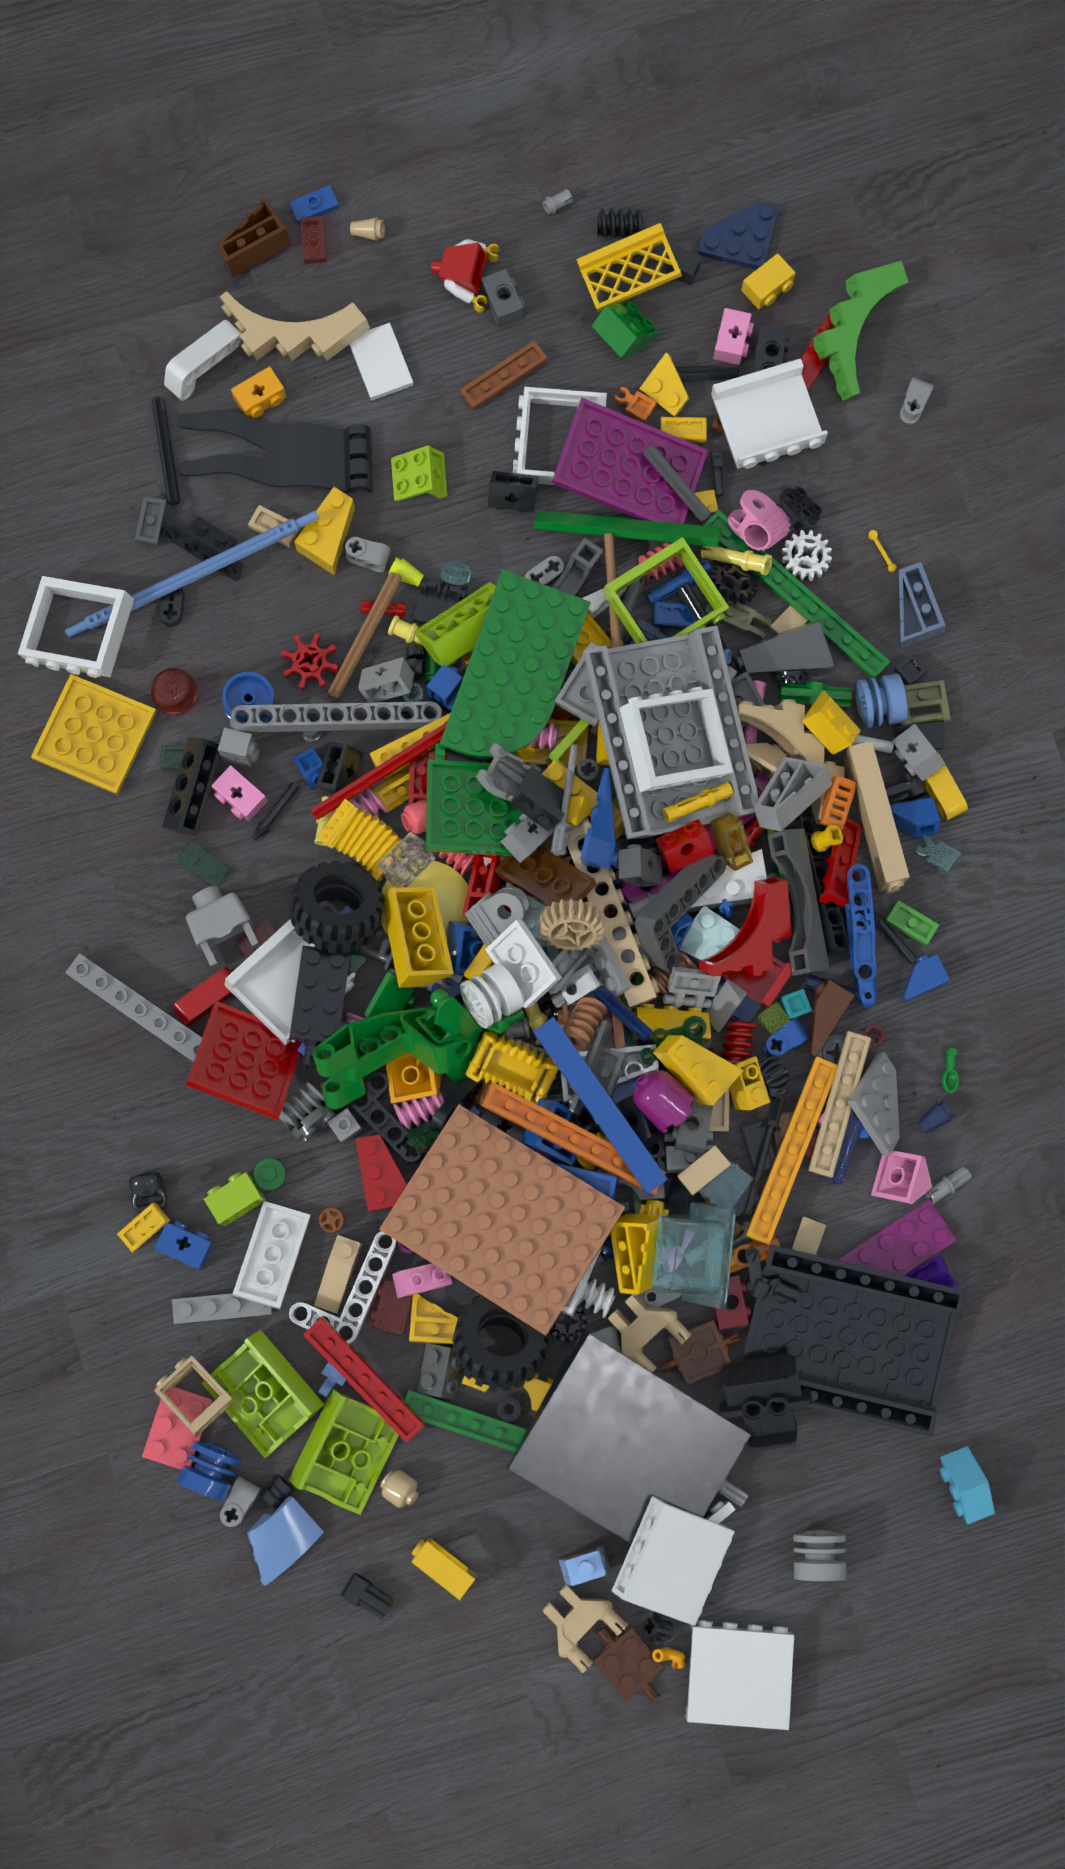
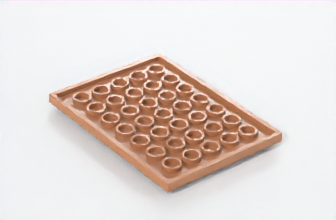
(502, 1219)

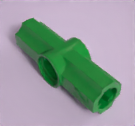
(810, 691)

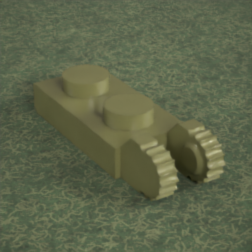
(740, 618)

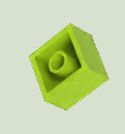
(234, 1198)

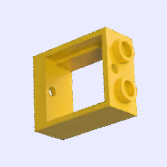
(443, 1567)

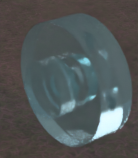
(455, 573)

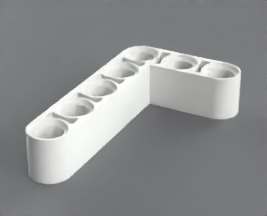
(356, 1296)

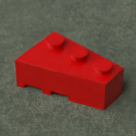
(380, 1174)

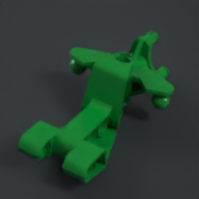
(437, 1035)

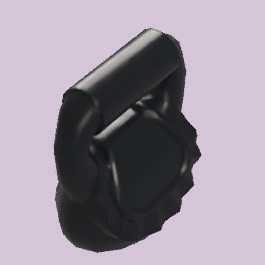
(147, 1186)

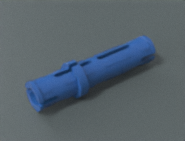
(671, 587)

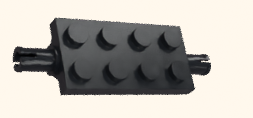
(318, 998)

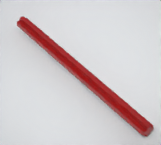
(379, 773)

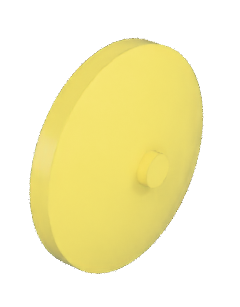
(450, 891)

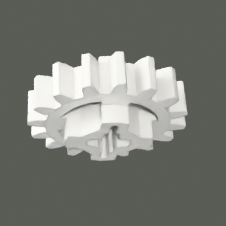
(808, 545)

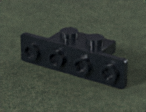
(203, 542)

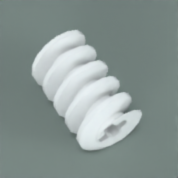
(597, 1297)

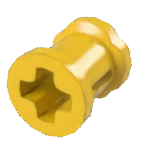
(826, 838)

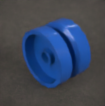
(250, 688)

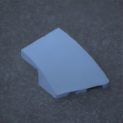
(282, 1538)

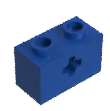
(170, 1245)

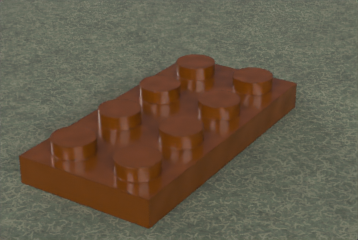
(546, 877)

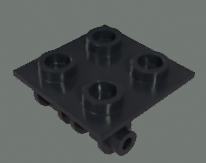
(436, 598)

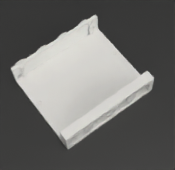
(767, 414)

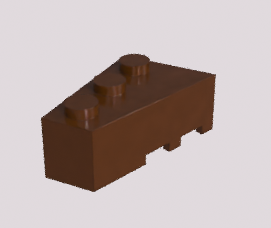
(253, 240)

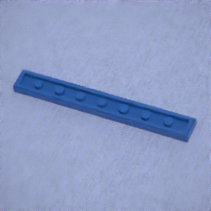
(600, 1105)

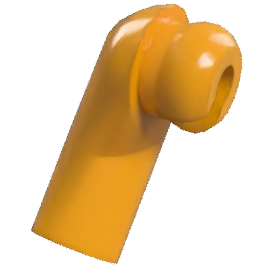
(666, 1653)

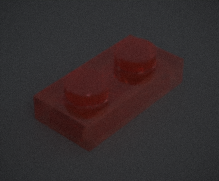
(313, 239)

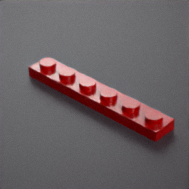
(364, 1379)

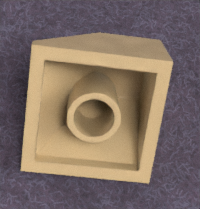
(765, 758)

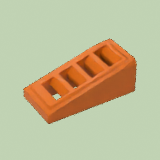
(847, 795)

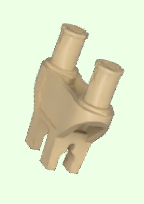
(644, 1328)
(578, 1621)

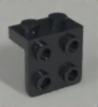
(539, 799)

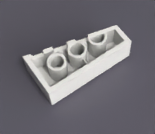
(733, 885)

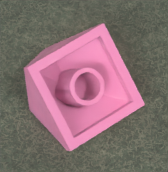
(902, 1177)

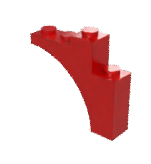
(765, 924)

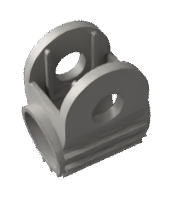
(491, 917)

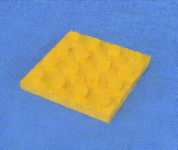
(94, 734)

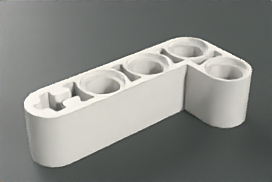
(200, 357)

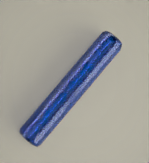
(623, 1013)
(847, 1148)

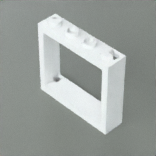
(551, 397)
(112, 639)
(639, 747)

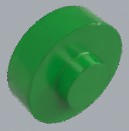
(269, 1174)

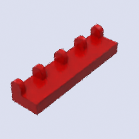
(811, 360)
(841, 859)

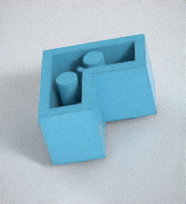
(968, 1485)

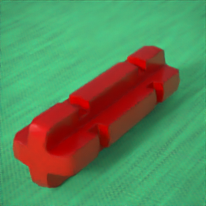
(398, 608)

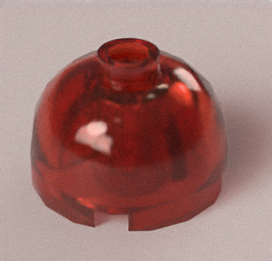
(174, 691)

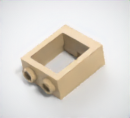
(208, 1416)

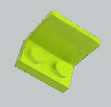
(419, 473)

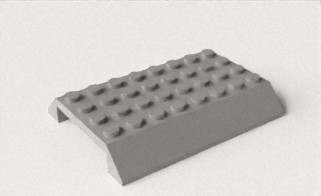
(672, 731)

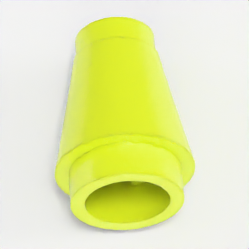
(407, 572)

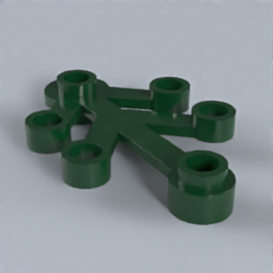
(692, 1034)

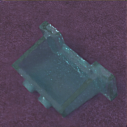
(695, 1254)

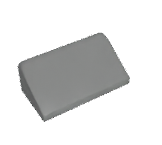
(725, 1004)

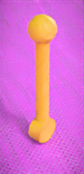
(873, 536)

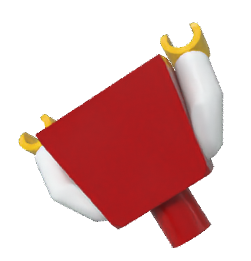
(463, 269)

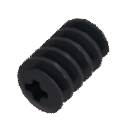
(619, 222)

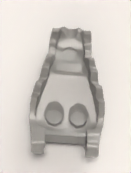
(496, 781)

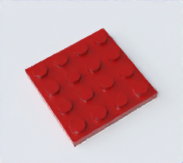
(243, 1062)

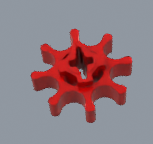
(303, 668)

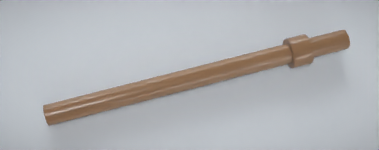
(611, 575)

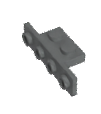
(604, 1064)

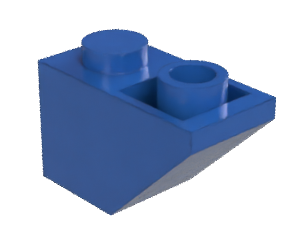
(916, 817)

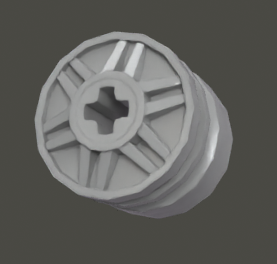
(819, 1556)

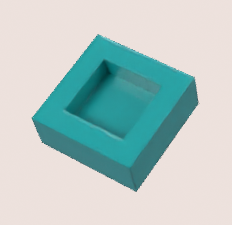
(796, 1004)

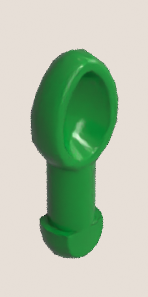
(950, 1077)

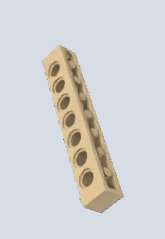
(635, 994)

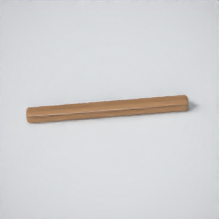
(364, 635)

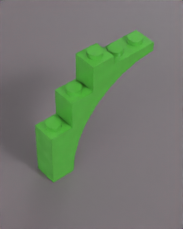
(848, 316)

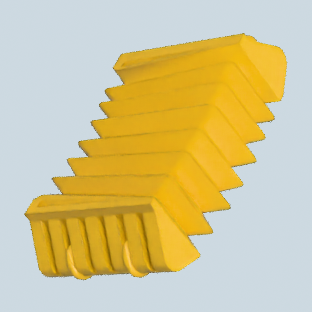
(359, 836)
(512, 1066)

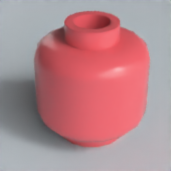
(415, 817)

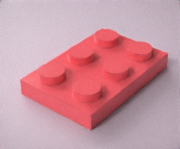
(169, 1437)

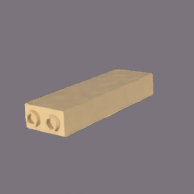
(876, 817)

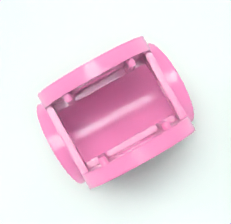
(766, 523)

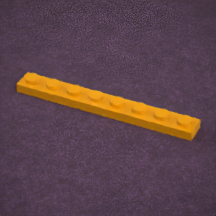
(791, 1151)

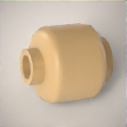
(399, 1488)

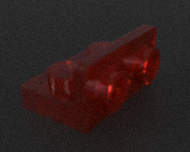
(391, 1311)

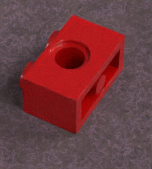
(684, 846)

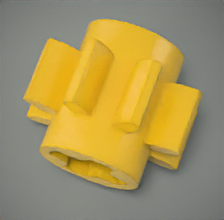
(653, 1208)

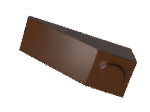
(828, 1007)

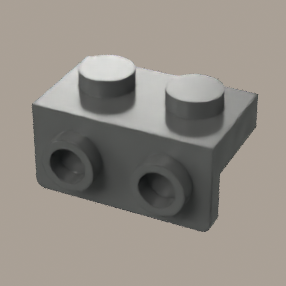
(439, 1372)

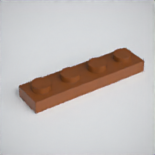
(503, 375)

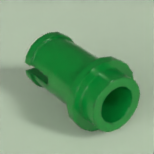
(432, 669)

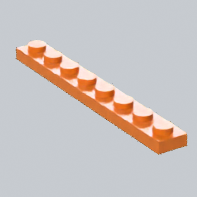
(558, 1131)

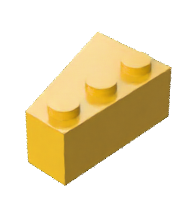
(324, 538)
(697, 1068)
(634, 1251)

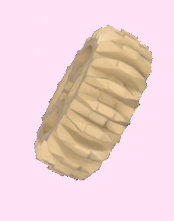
(572, 925)

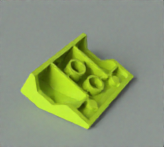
(266, 1393)
(344, 1453)

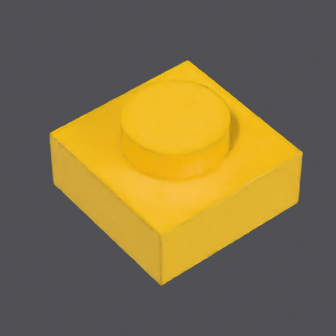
(708, 499)

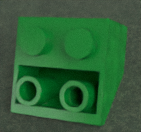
(624, 328)

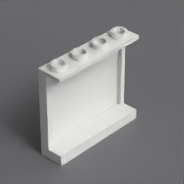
(269, 980)
(673, 1561)
(740, 1675)

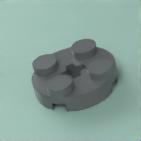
(315, 1119)

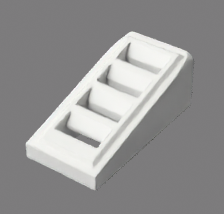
(599, 602)

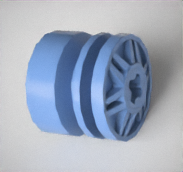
(886, 700)

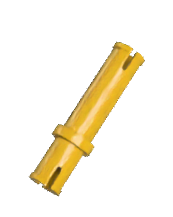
(706, 798)

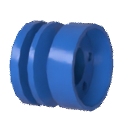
(209, 1470)

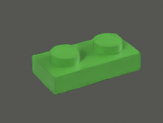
(912, 923)

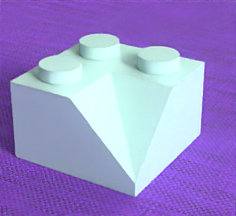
(707, 935)

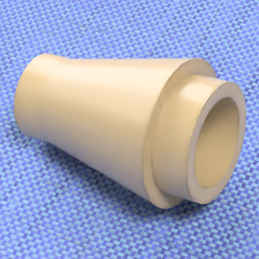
(368, 228)

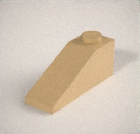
(337, 1274)

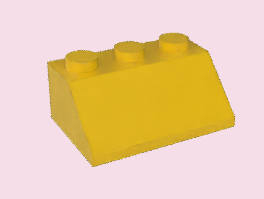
(669, 1018)

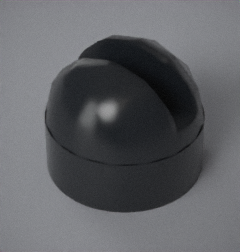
(415, 650)

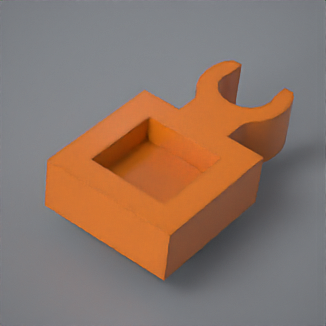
(638, 406)

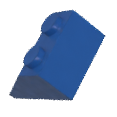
(462, 945)

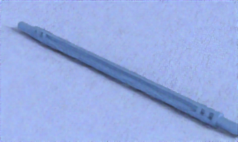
(199, 570)

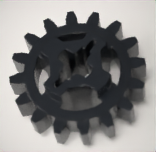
(734, 583)

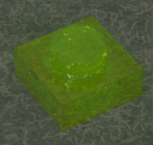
(773, 1018)

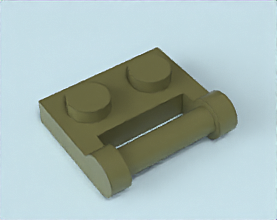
(927, 695)

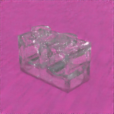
(406, 861)

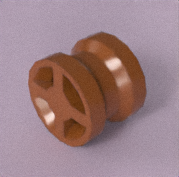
(328, 1220)

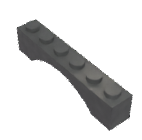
(808, 945)

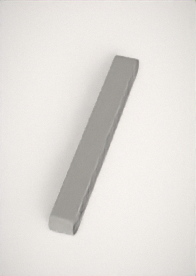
(326, 723)

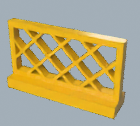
(626, 250)

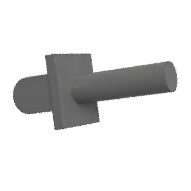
(381, 955)

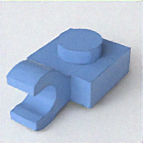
(333, 1377)

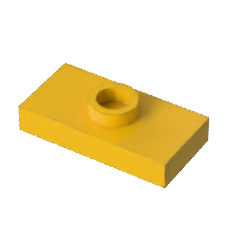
(685, 428)
(143, 1227)

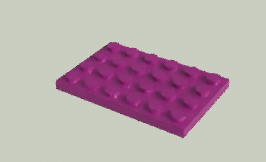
(608, 464)

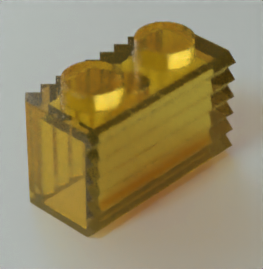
(731, 841)

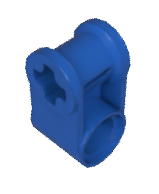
(787, 1037)

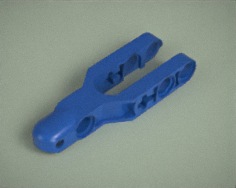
(861, 939)

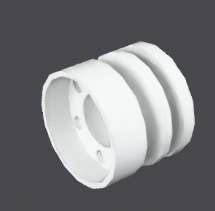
(491, 995)

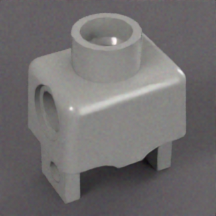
(218, 920)

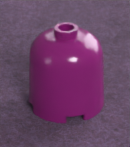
(662, 1099)

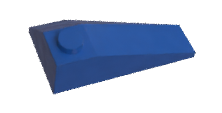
(600, 840)

